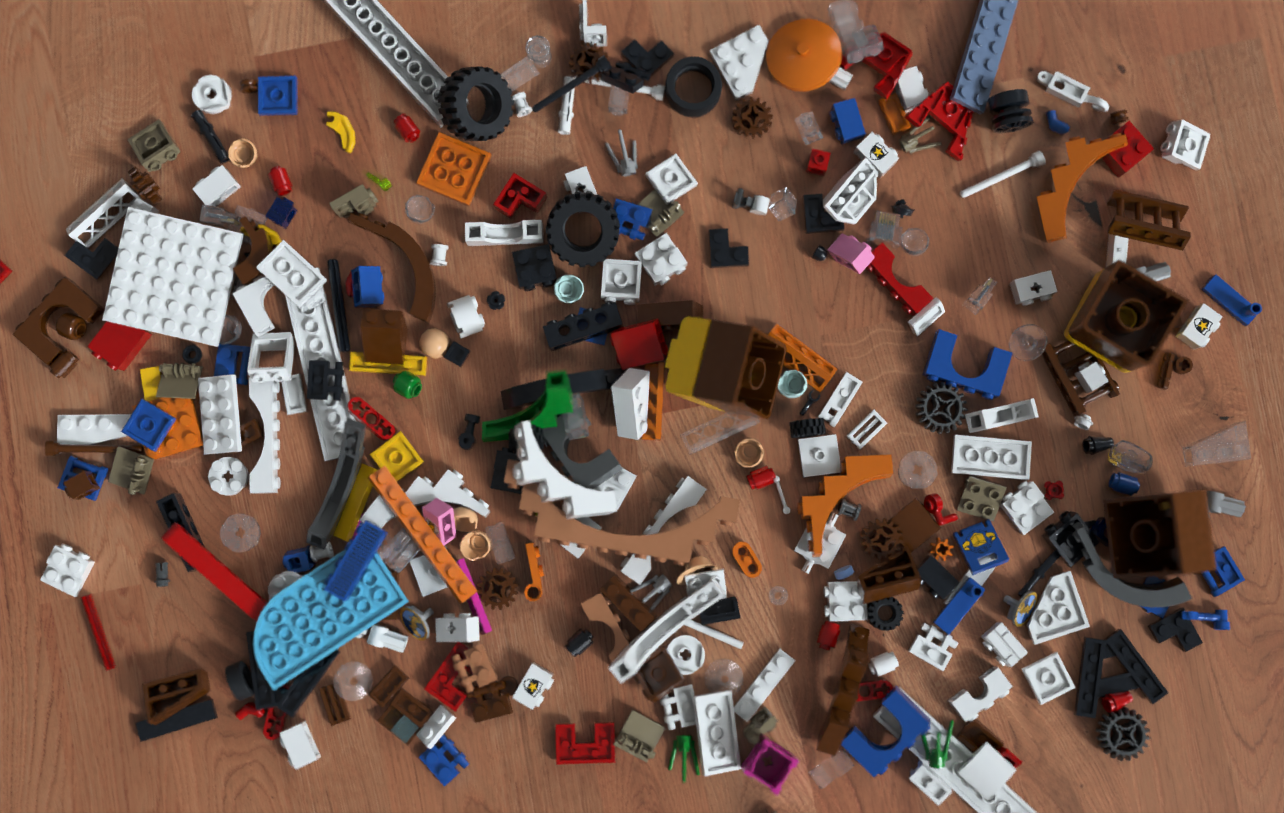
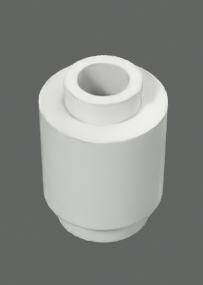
(883, 663)

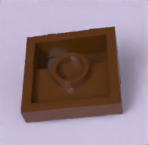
(658, 675)

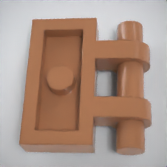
(480, 665)

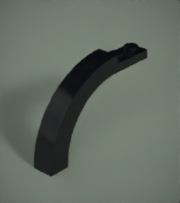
(579, 382)

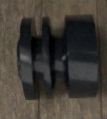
(1010, 111)

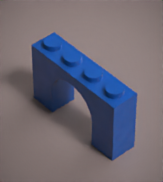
(940, 367)
(877, 757)

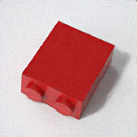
(118, 344)
(639, 344)

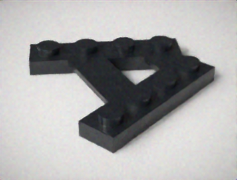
(1091, 684)
(293, 698)

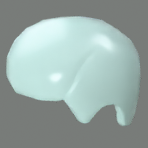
(568, 288)
(792, 384)

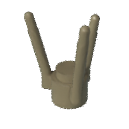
(908, 142)

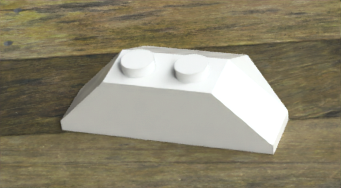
(853, 193)

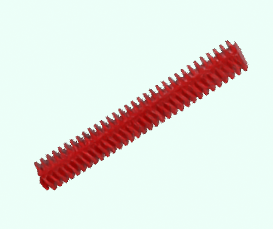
(97, 632)

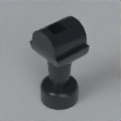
(467, 439)

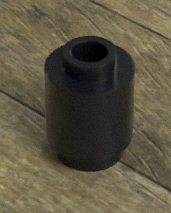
(579, 642)

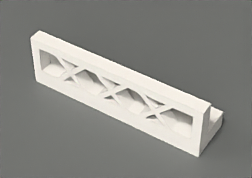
(99, 208)

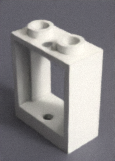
(280, 341)

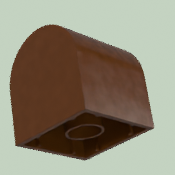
(1157, 541)

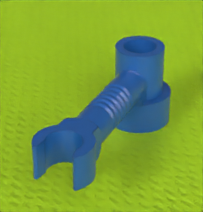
(1219, 618)

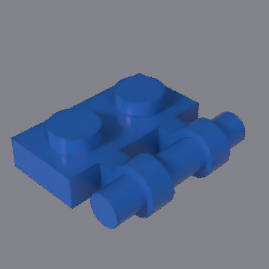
(634, 214)
(440, 764)

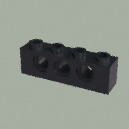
(576, 335)
(175, 510)

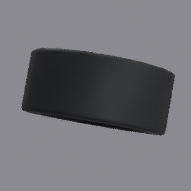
(239, 680)

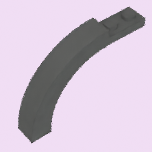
(341, 485)
(1147, 595)

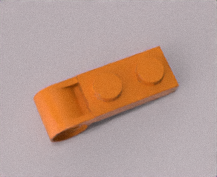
(536, 571)

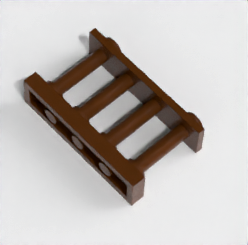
(1144, 231)
(1067, 386)

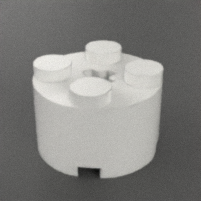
(465, 316)

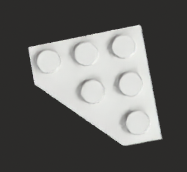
(741, 60)
(1057, 610)

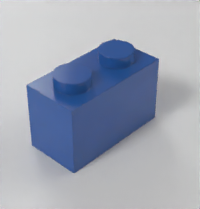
(847, 121)
(367, 286)

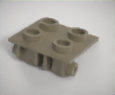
(662, 214)
(178, 380)
(131, 470)
(981, 498)
(639, 736)

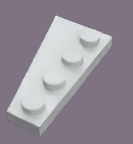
(90, 428)

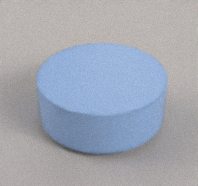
(844, 572)

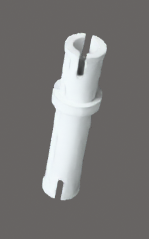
(566, 110)

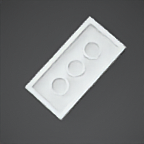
(219, 414)
(991, 457)
(716, 732)

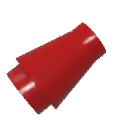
(1116, 701)

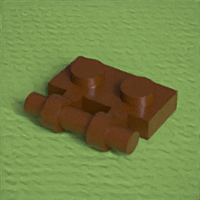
(493, 707)

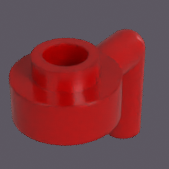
(934, 505)

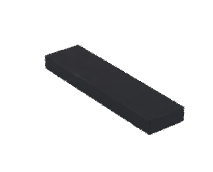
(182, 719)

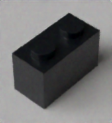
(936, 578)

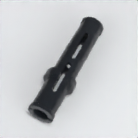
(207, 131)

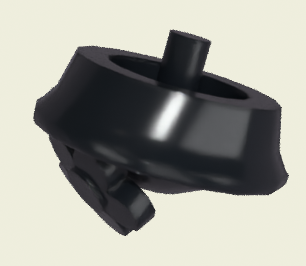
(901, 208)

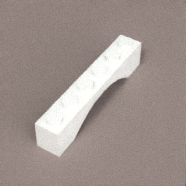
(265, 474)
(687, 495)

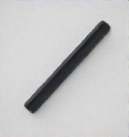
(338, 305)

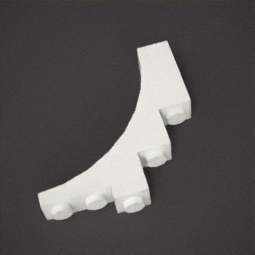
(552, 485)
(422, 492)

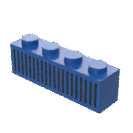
(355, 561)

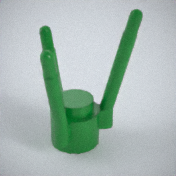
(684, 743)
(938, 756)

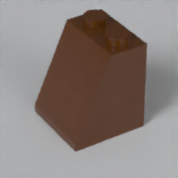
(384, 336)

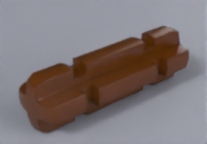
(1166, 370)

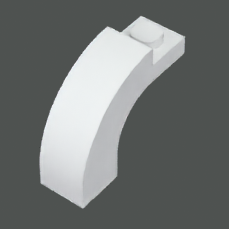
(1001, 415)

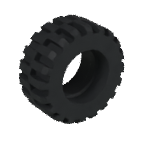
(454, 103)
(582, 254)

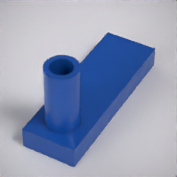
(1231, 300)
(959, 605)

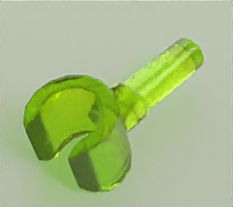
(384, 184)

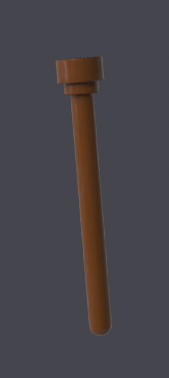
(53, 448)

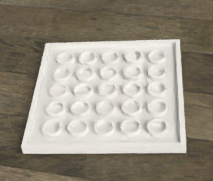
(172, 276)

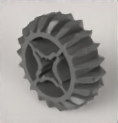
(927, 416)
(1134, 724)

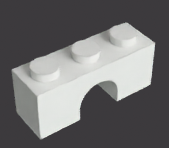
(994, 685)

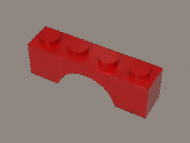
(911, 298)

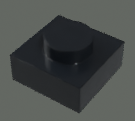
(457, 354)

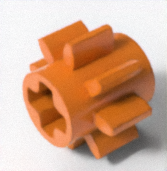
(935, 546)

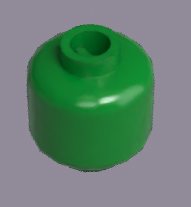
(407, 384)

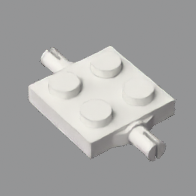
(831, 543)

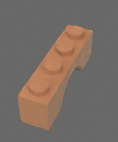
(598, 609)

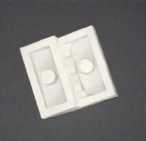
(987, 770)

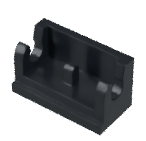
(721, 611)

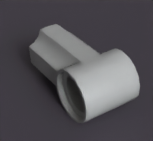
(1157, 272)
(1220, 504)

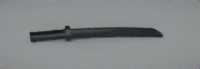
(1039, 573)

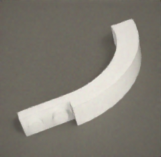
(663, 627)

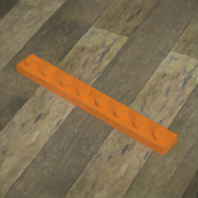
(422, 534)

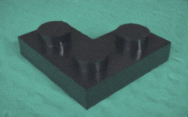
(649, 61)
(816, 219)
(724, 256)
(93, 262)
(1175, 626)

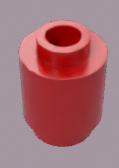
(407, 128)
(280, 180)
(761, 477)
(828, 635)

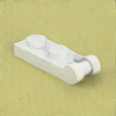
(840, 398)

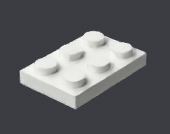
(291, 273)

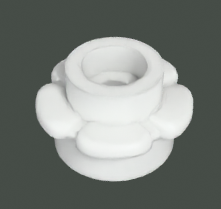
(1083, 421)

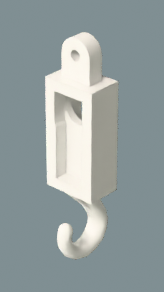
(1073, 92)

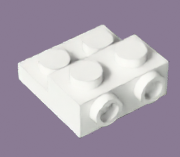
(1185, 144)
(661, 259)
(621, 281)
(619, 484)
(1026, 507)
(67, 569)
(844, 602)

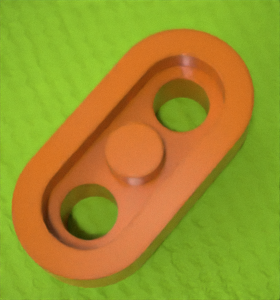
(747, 559)

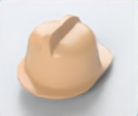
(697, 565)

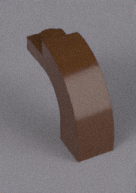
(260, 250)

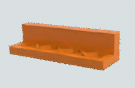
(804, 355)
(655, 401)

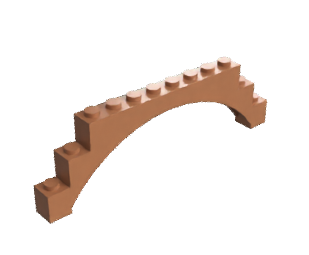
(666, 545)

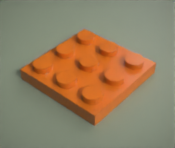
(453, 169)
(185, 431)

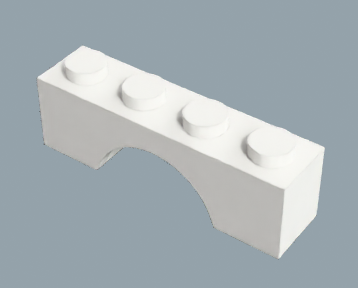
(495, 234)

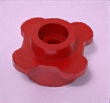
(1058, 485)

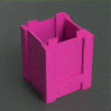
(773, 774)

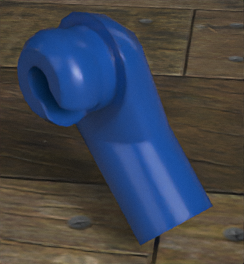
(1055, 124)

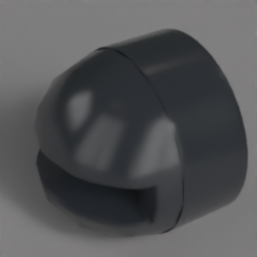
(820, 253)

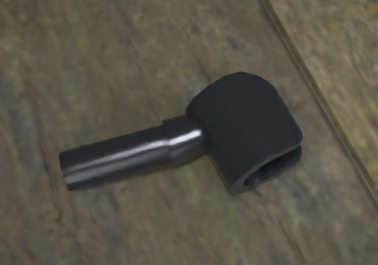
(809, 403)

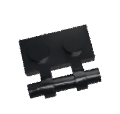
(626, 77)
(318, 380)

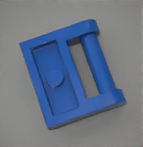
(227, 362)
(74, 462)
(1226, 571)

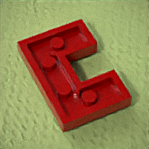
(441, 683)
(585, 753)

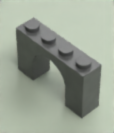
(584, 474)

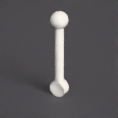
(786, 510)

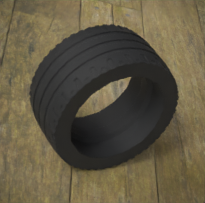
(694, 64)

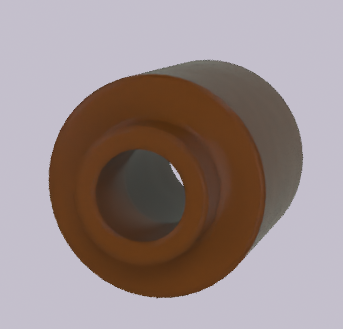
(63, 364)

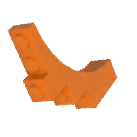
(1081, 157)
(856, 471)

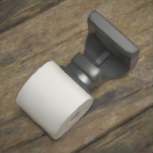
(757, 204)

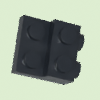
(534, 267)
(500, 469)
(1061, 539)

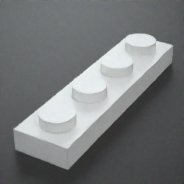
(763, 685)

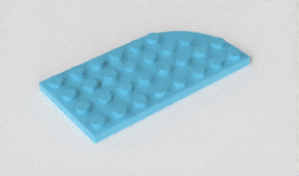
(310, 623)

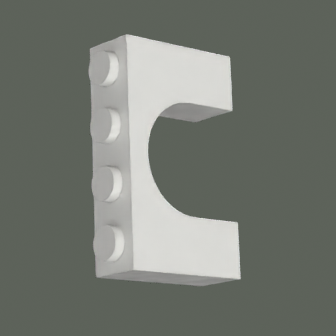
(252, 303)

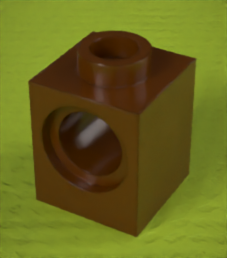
(81, 485)

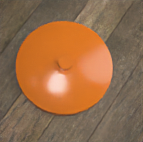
(804, 55)

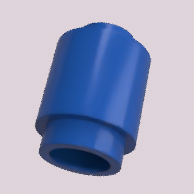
(1124, 483)

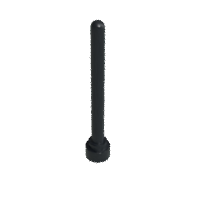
(601, 65)

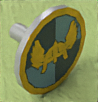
(1021, 610)
(415, 622)

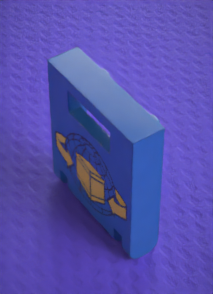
(980, 542)

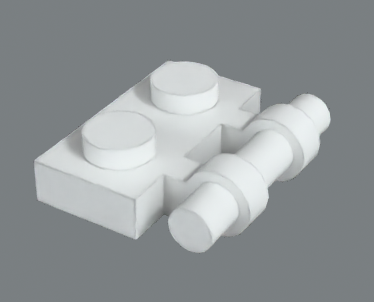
(930, 652)
(684, 701)

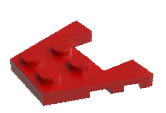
(888, 63)
(946, 112)

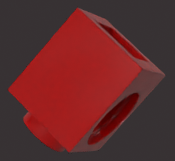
(818, 162)

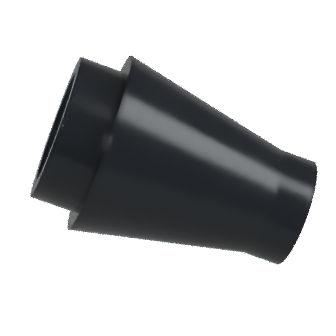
(1094, 445)

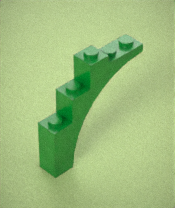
(543, 413)

